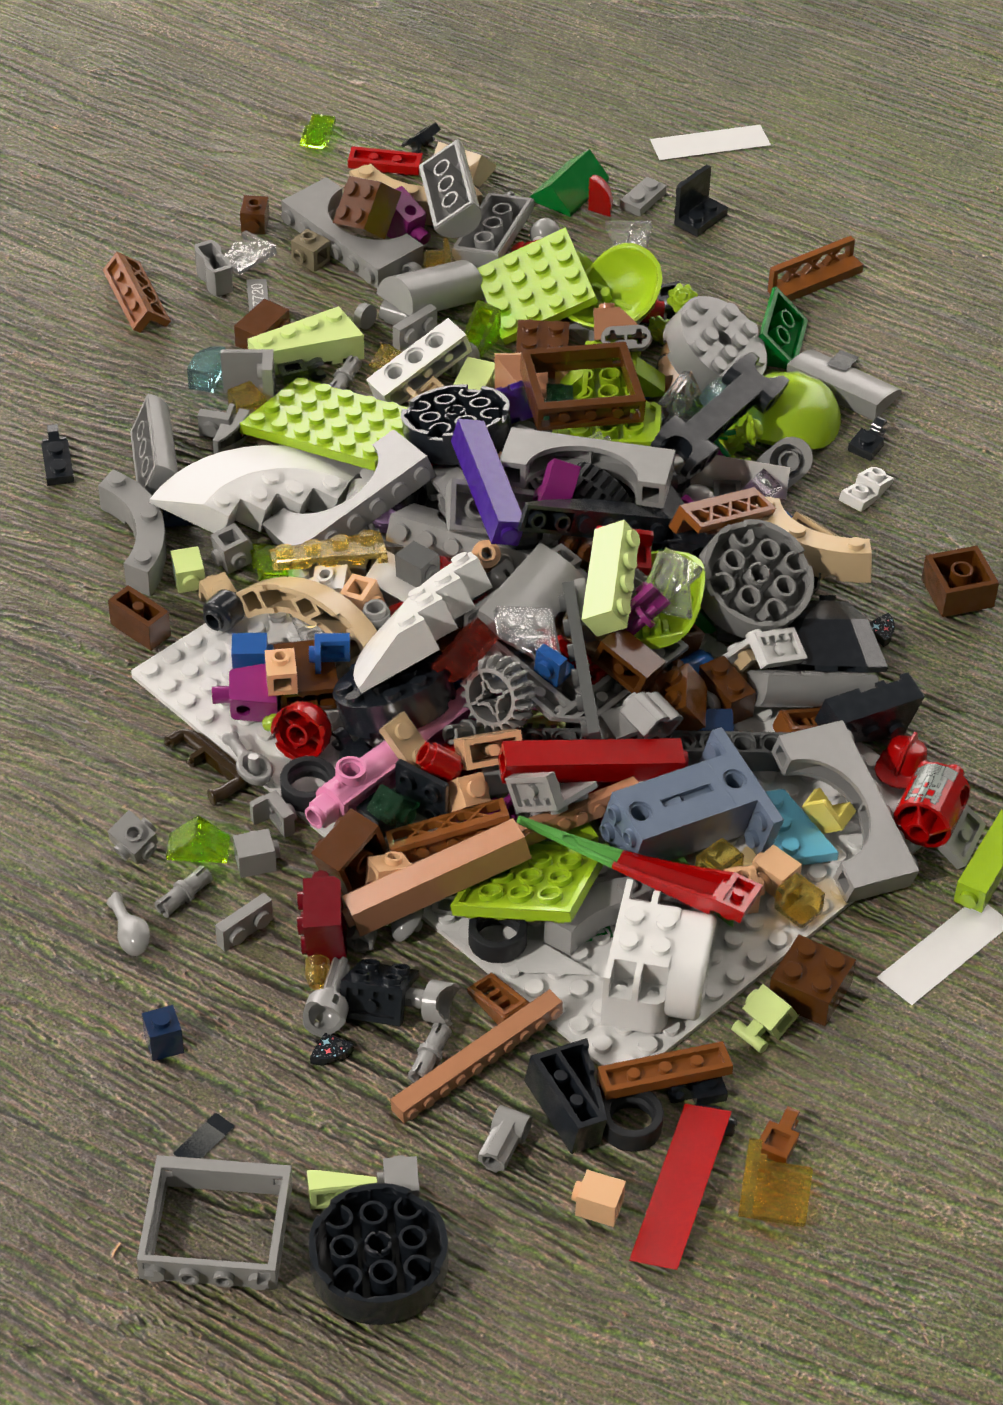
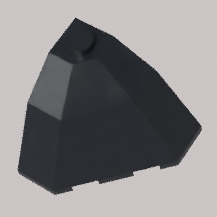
(836, 639)

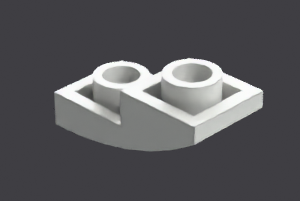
(867, 488)

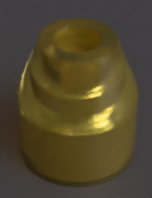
(316, 971)

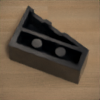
(875, 712)
(568, 1094)

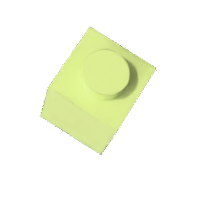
(187, 569)

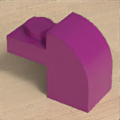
(558, 481)

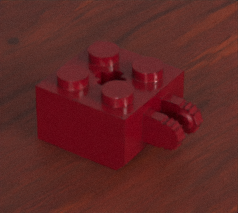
(322, 917)

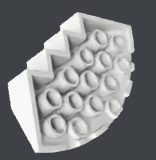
(253, 485)
(421, 621)

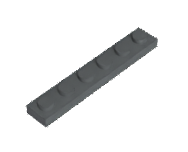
(577, 652)

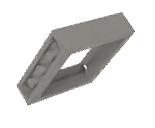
(221, 1176)

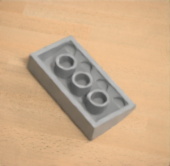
(850, 387)
(462, 511)
(532, 584)

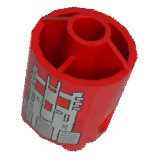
(932, 803)

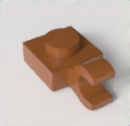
(781, 1138)

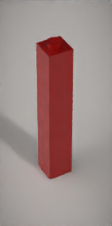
(593, 759)

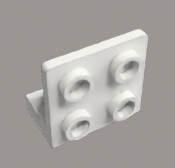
(770, 647)

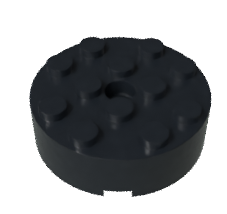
(434, 414)
(415, 690)
(378, 1254)

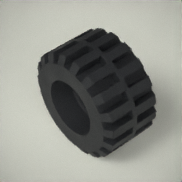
(598, 485)

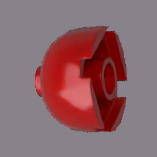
(301, 730)

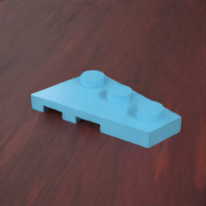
(798, 834)

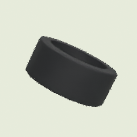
(303, 767)
(497, 951)
(638, 1139)

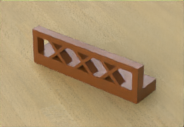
(813, 275)
(134, 292)
(721, 511)
(423, 844)
(664, 1070)

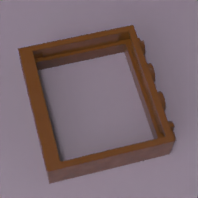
(582, 411)

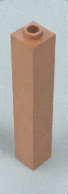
(435, 877)

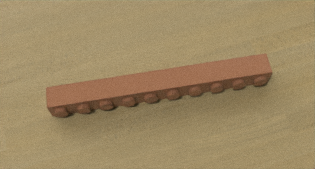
(577, 813)
(476, 1056)

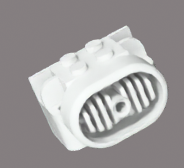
(656, 964)

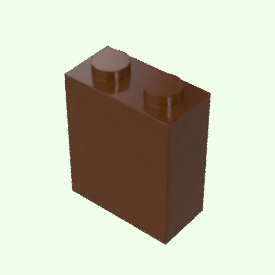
(311, 686)

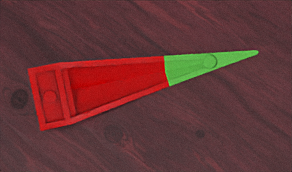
(696, 886)

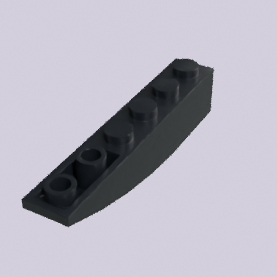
(582, 517)

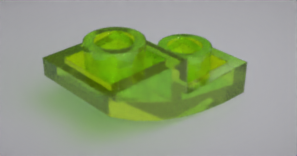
(318, 131)
(262, 561)

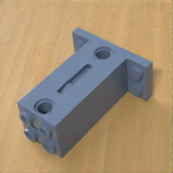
(693, 807)

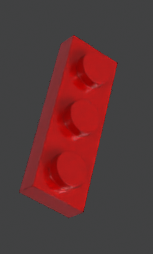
(386, 160)

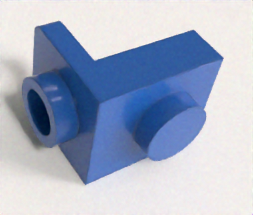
(329, 648)
(552, 665)

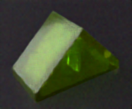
(484, 326)
(198, 842)

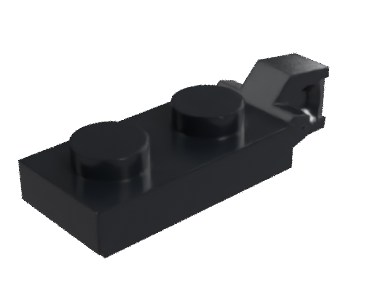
(57, 458)

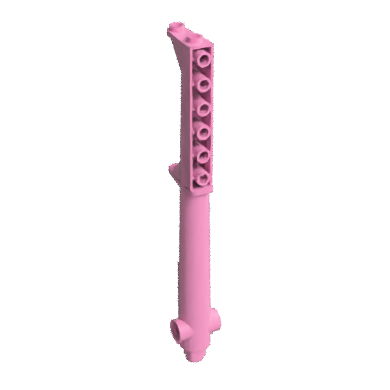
(361, 777)

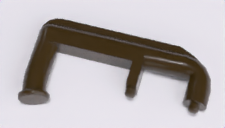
(214, 756)

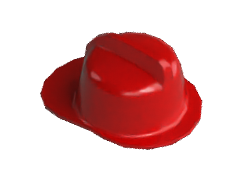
(900, 760)

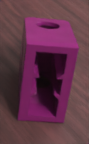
(409, 219)
(247, 694)

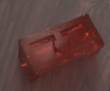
(465, 650)

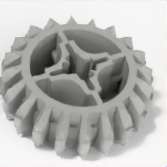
(504, 711)

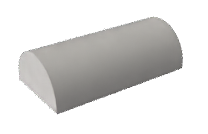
(451, 192)
(499, 225)
(438, 285)
(153, 444)
(804, 688)

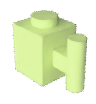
(768, 1014)

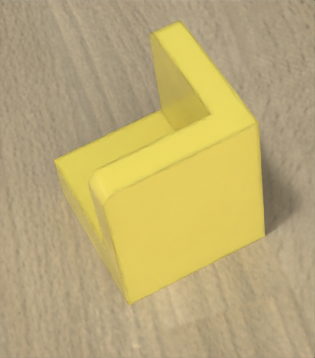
(825, 815)

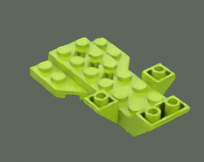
(610, 383)

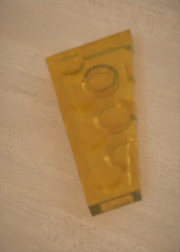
(329, 552)

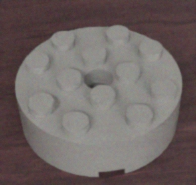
(710, 338)
(757, 553)

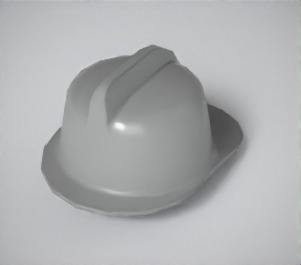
(790, 453)

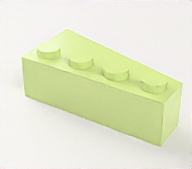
(321, 335)

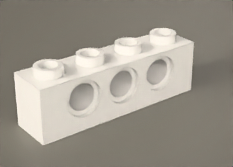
(419, 362)

